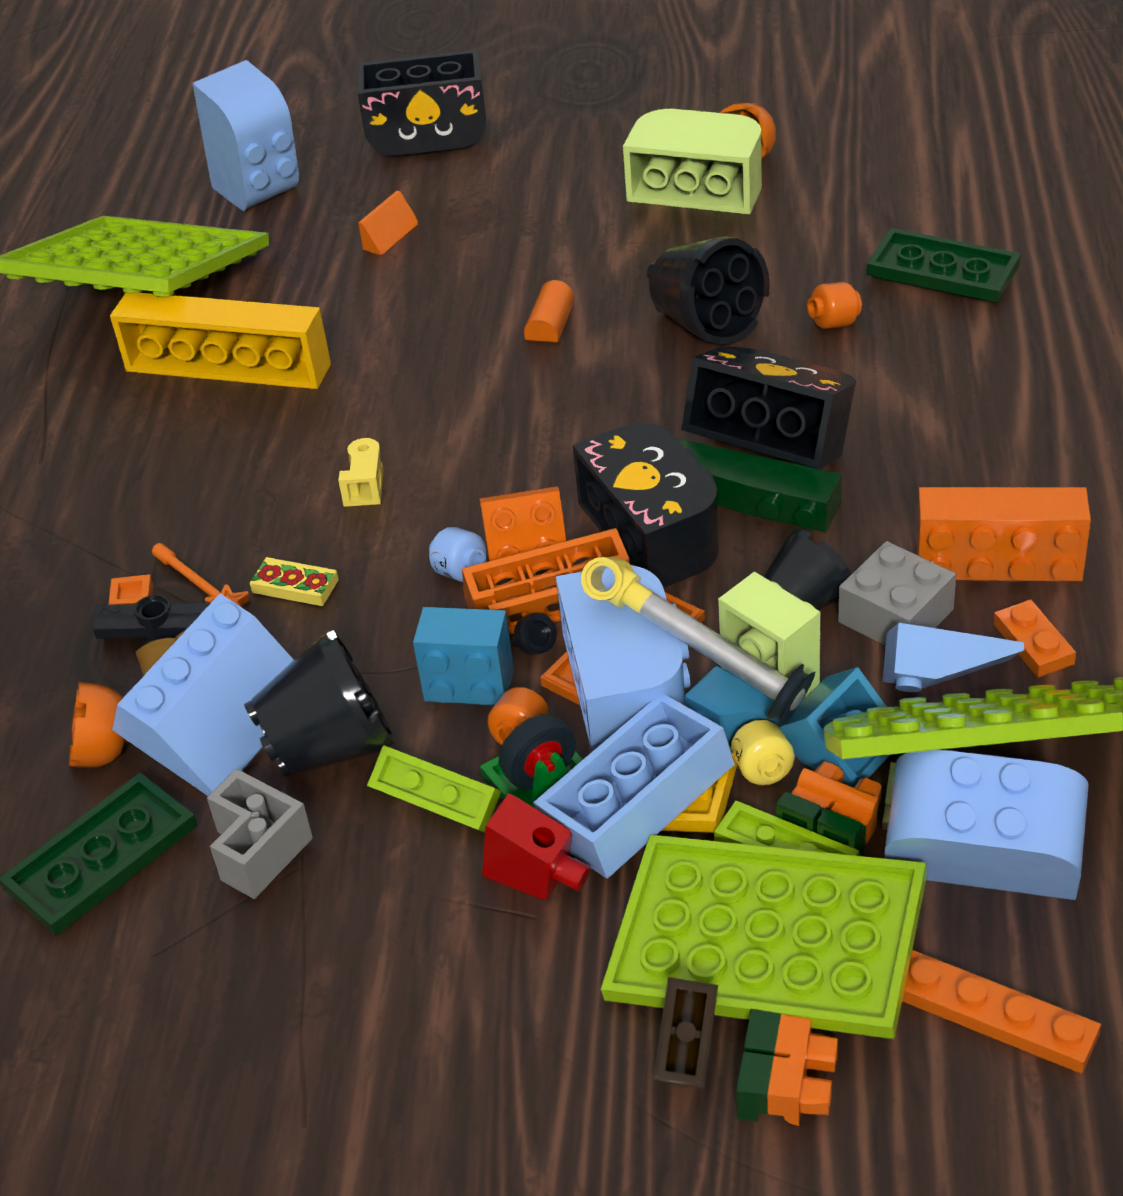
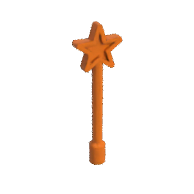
(168, 557)

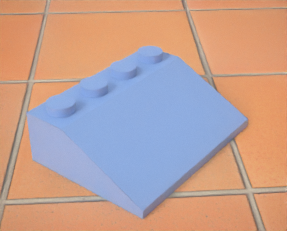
(193, 698)

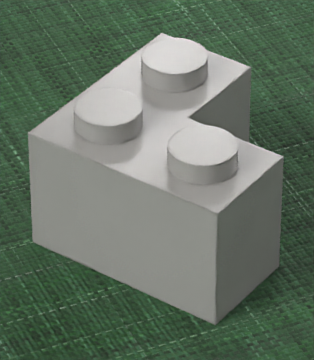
(257, 830)

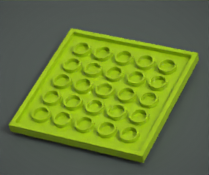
(132, 254)

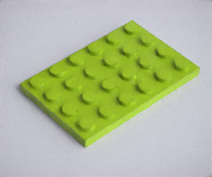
(772, 930)

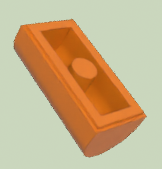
(550, 312)

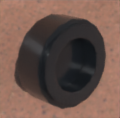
(534, 634)

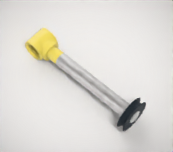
(627, 591)

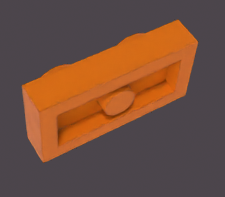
(1043, 644)

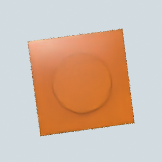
(130, 589)

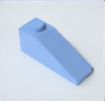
(928, 656)

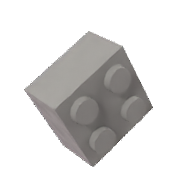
(895, 589)

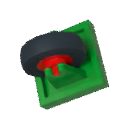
(532, 759)

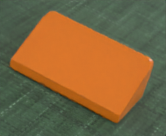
(387, 224)

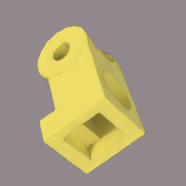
(365, 478)

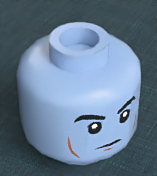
(454, 550)

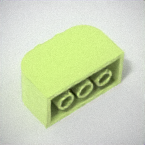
(694, 160)

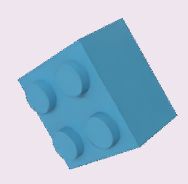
(463, 655)

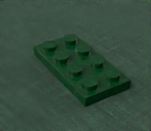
(943, 265)
(97, 853)

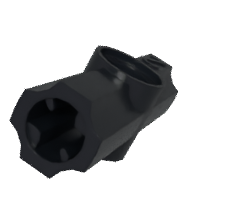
(148, 619)

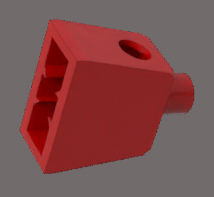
(530, 851)

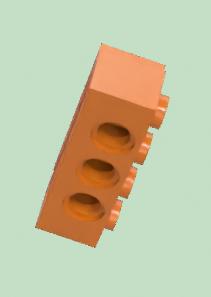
(529, 591)

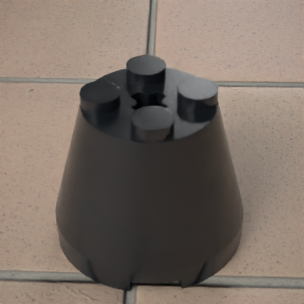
(711, 287)
(319, 710)

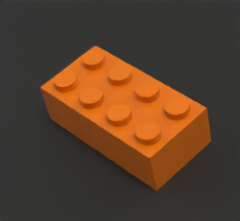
(1005, 532)

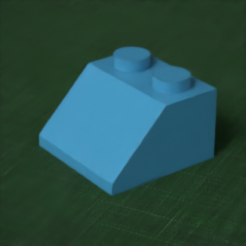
(833, 698)

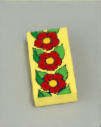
(294, 581)

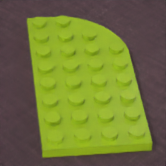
(978, 721)

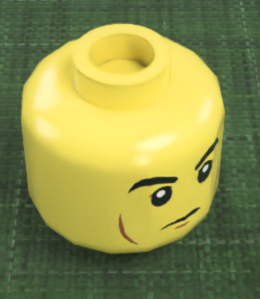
(760, 750)

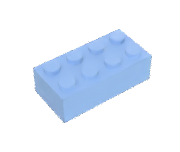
(637, 782)

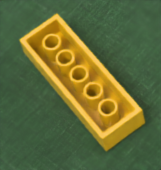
(222, 339)

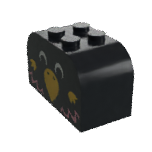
(422, 102)
(769, 404)
(653, 497)

